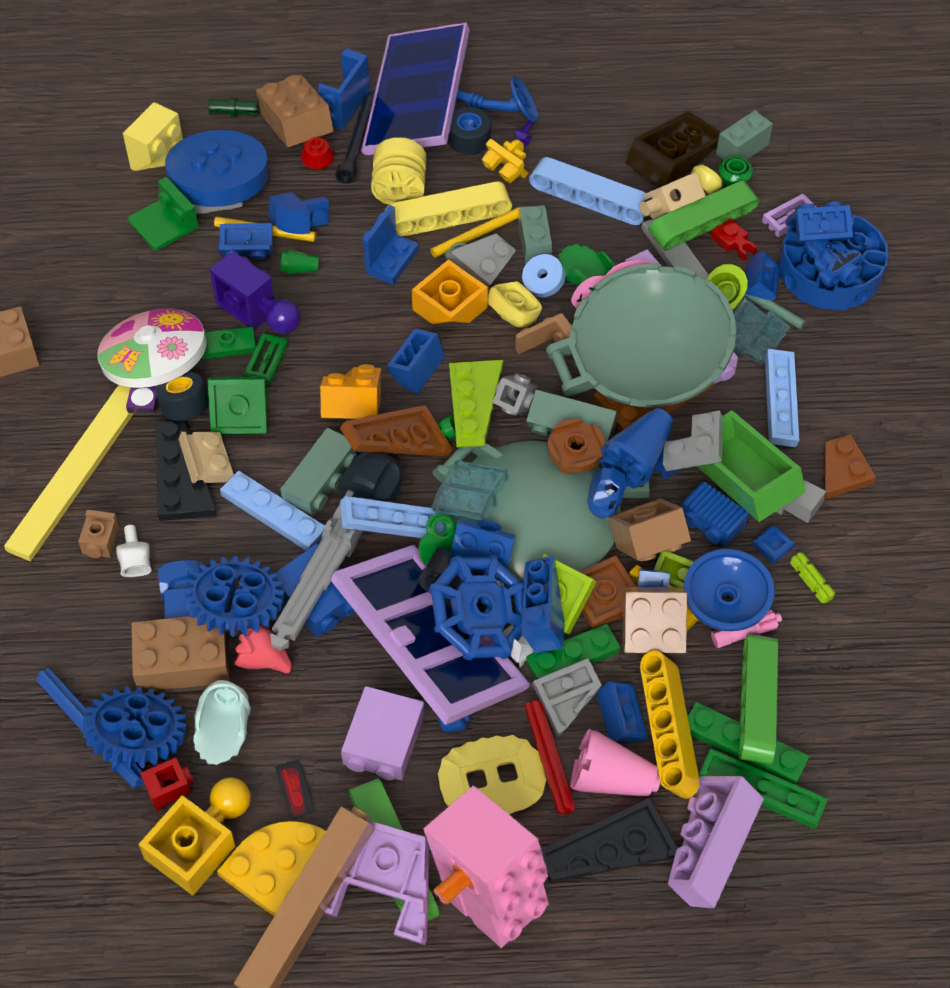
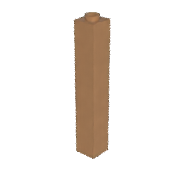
(307, 901)

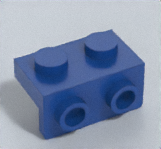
(247, 240)

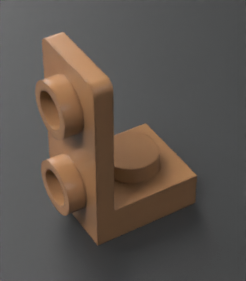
(552, 327)

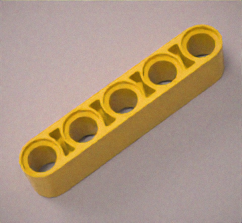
(676, 734)

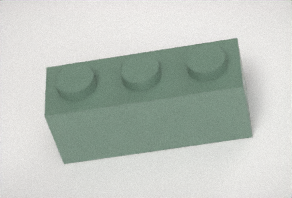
(551, 409)
(319, 473)

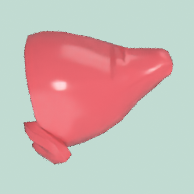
(257, 653)

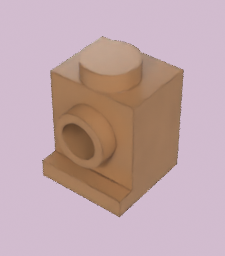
(99, 534)

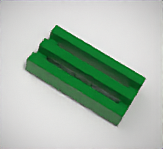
(269, 376)

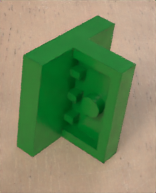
(238, 405)

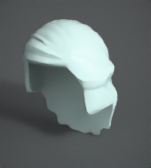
(221, 722)

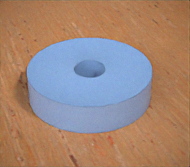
(536, 267)

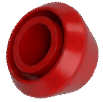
(317, 154)

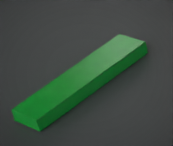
(778, 793)

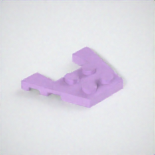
(397, 867)

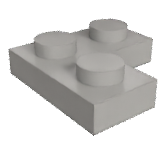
(702, 446)

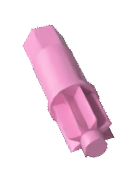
(769, 623)

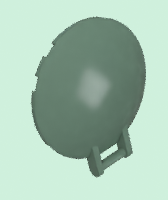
(648, 337)
(541, 506)

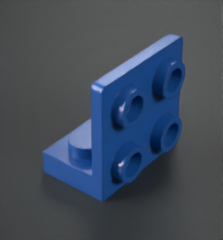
(822, 223)
(386, 251)

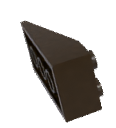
(672, 148)

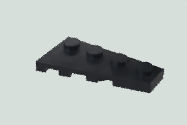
(175, 491)
(615, 843)

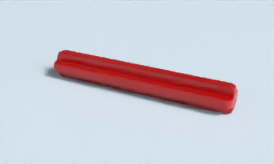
(549, 758)

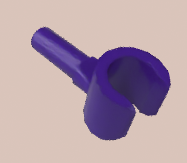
(522, 134)

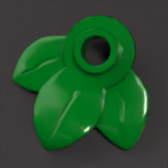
(433, 539)

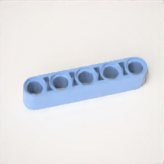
(588, 190)

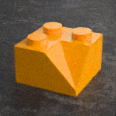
(449, 295)
(351, 395)

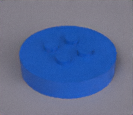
(218, 167)

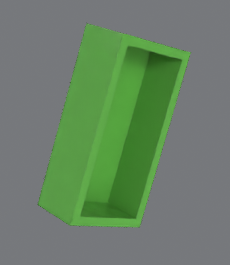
(754, 470)

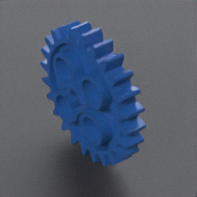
(253, 603)
(134, 726)

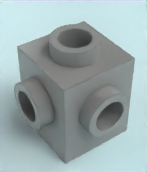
(507, 395)

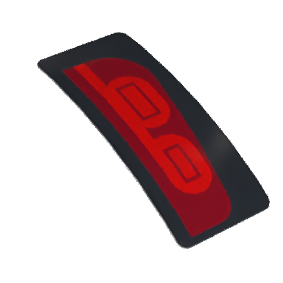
(294, 789)

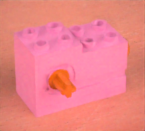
(488, 866)

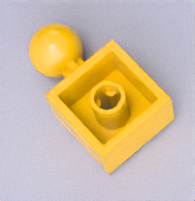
(200, 831)

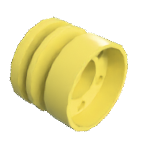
(398, 170)

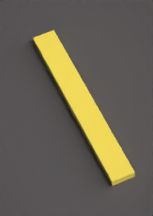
(70, 477)

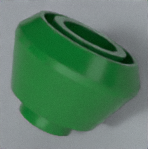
(735, 170)

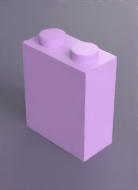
(383, 734)

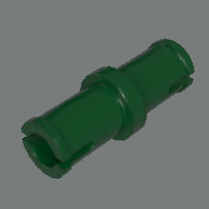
(233, 107)

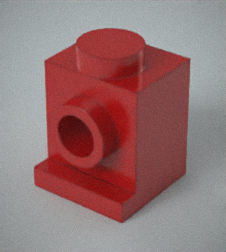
(162, 775)

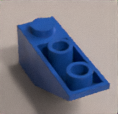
(542, 606)

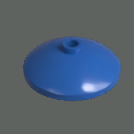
(734, 576)

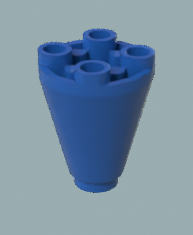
(638, 447)

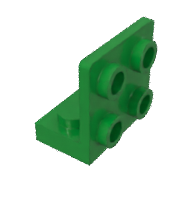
(165, 219)

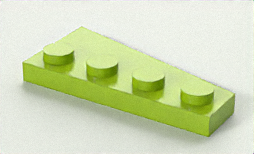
(472, 399)

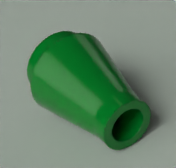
(297, 262)

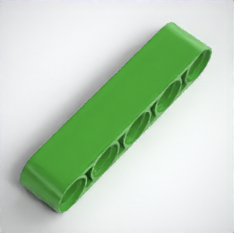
(703, 215)
(758, 699)
(373, 801)

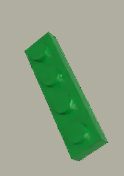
(724, 735)

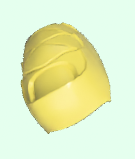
(514, 304)

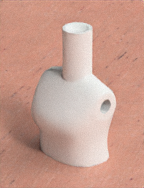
(133, 555)

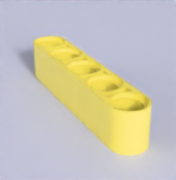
(451, 208)

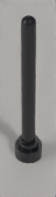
(347, 170)

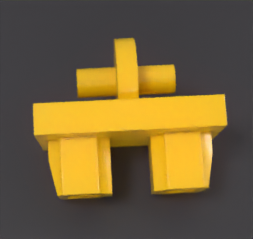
(510, 158)

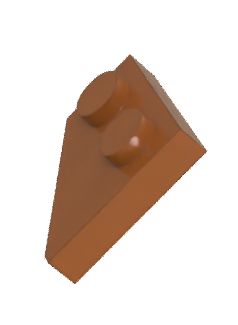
(845, 467)

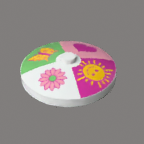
(152, 348)

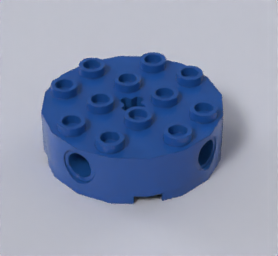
(802, 278)

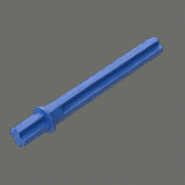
(76, 711)

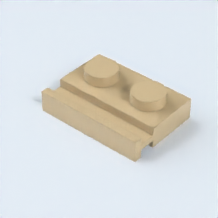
(206, 457)

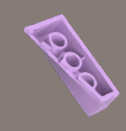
(713, 838)

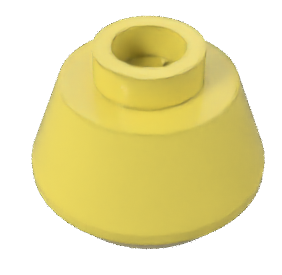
(708, 178)

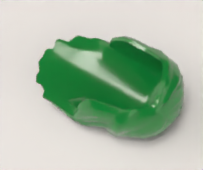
(584, 263)

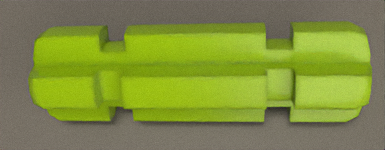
(812, 577)

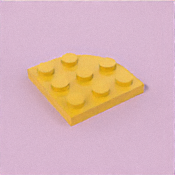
(271, 862)

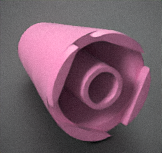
(612, 768)

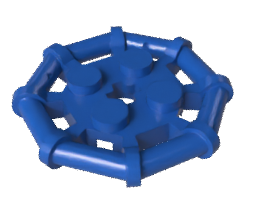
(465, 611)

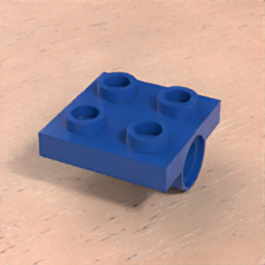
(483, 540)

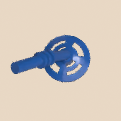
(520, 101)

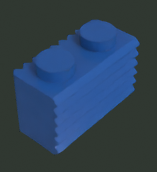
(714, 514)

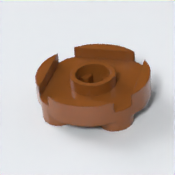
(574, 460)

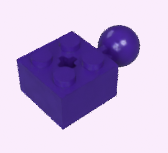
(249, 295)

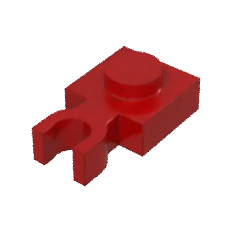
(732, 236)

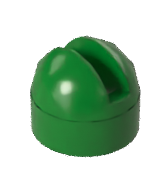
(447, 427)

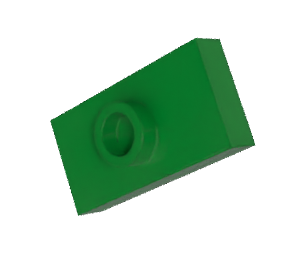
(229, 343)

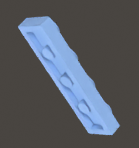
(781, 398)
(273, 511)
(386, 517)

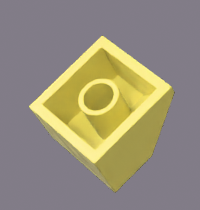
(152, 137)

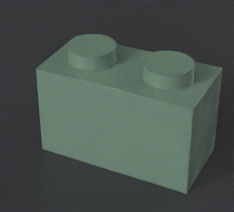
(745, 137)
(534, 232)

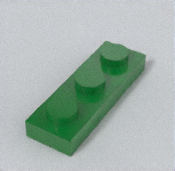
(593, 644)

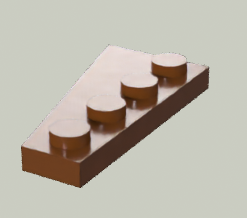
(398, 432)

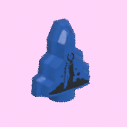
(835, 262)

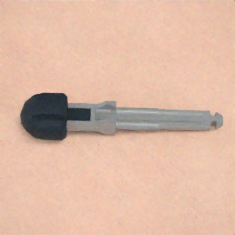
(367, 477)

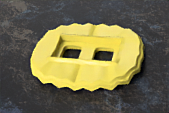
(486, 756)

